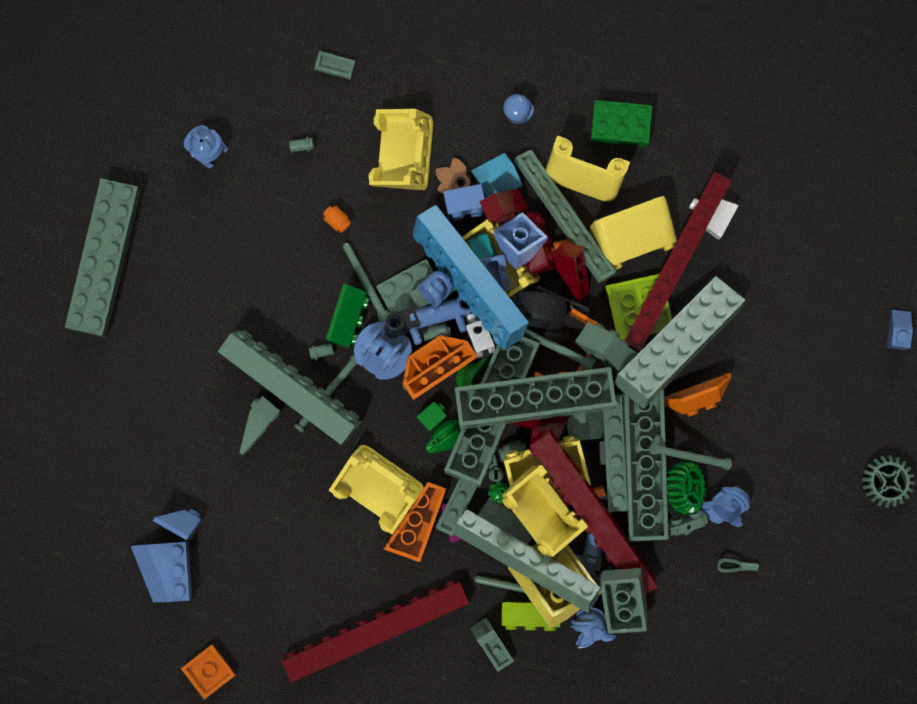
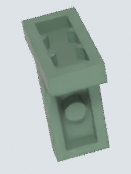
(491, 644)

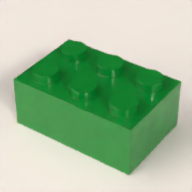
(621, 123)

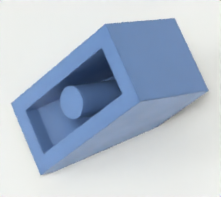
(900, 330)

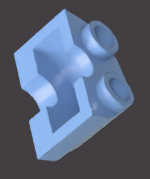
(497, 268)

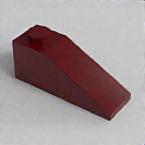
(572, 268)

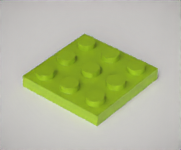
(628, 299)

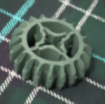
(899, 468)

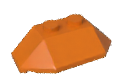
(435, 363)
(698, 396)

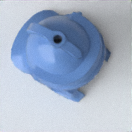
(206, 150)
(727, 506)
(592, 627)

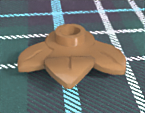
(450, 176)

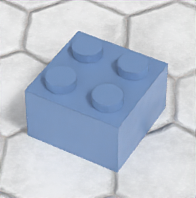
(464, 202)

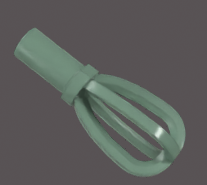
(742, 566)

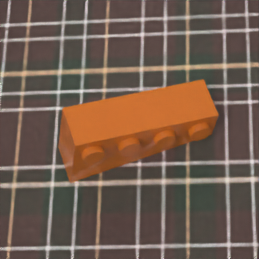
(415, 529)

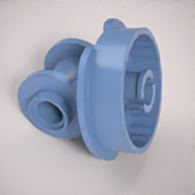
(382, 354)

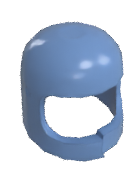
(518, 108)
(436, 288)

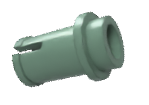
(302, 144)
(320, 351)

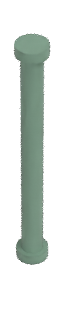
(331, 388)
(656, 449)

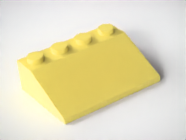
(549, 605)

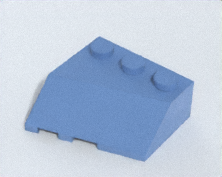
(165, 570)

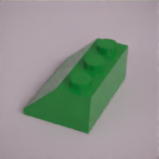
(347, 316)

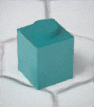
(483, 246)

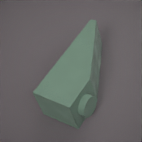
(259, 419)

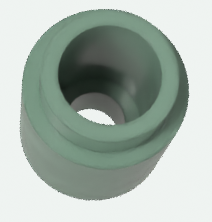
(435, 330)
(516, 445)

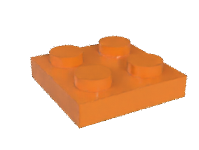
(208, 671)

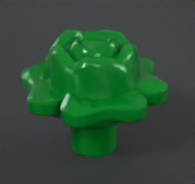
(497, 491)

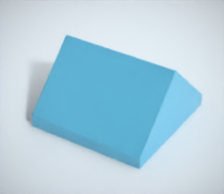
(497, 175)

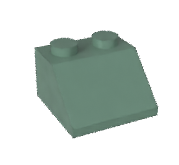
(586, 426)

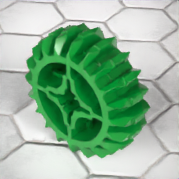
(686, 487)

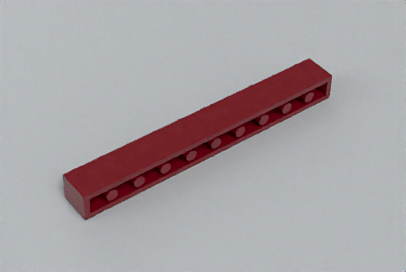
(677, 261)
(588, 506)
(374, 632)

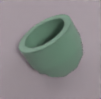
(491, 474)

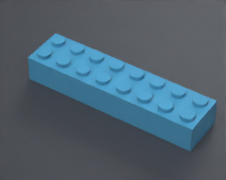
(470, 277)

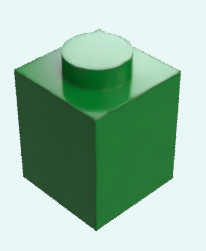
(432, 416)

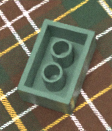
(606, 347)
(624, 600)

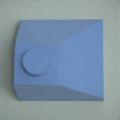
(519, 240)
(181, 523)

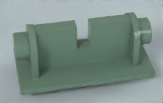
(679, 523)

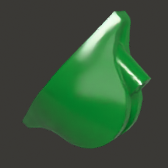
(472, 373)
(444, 437)

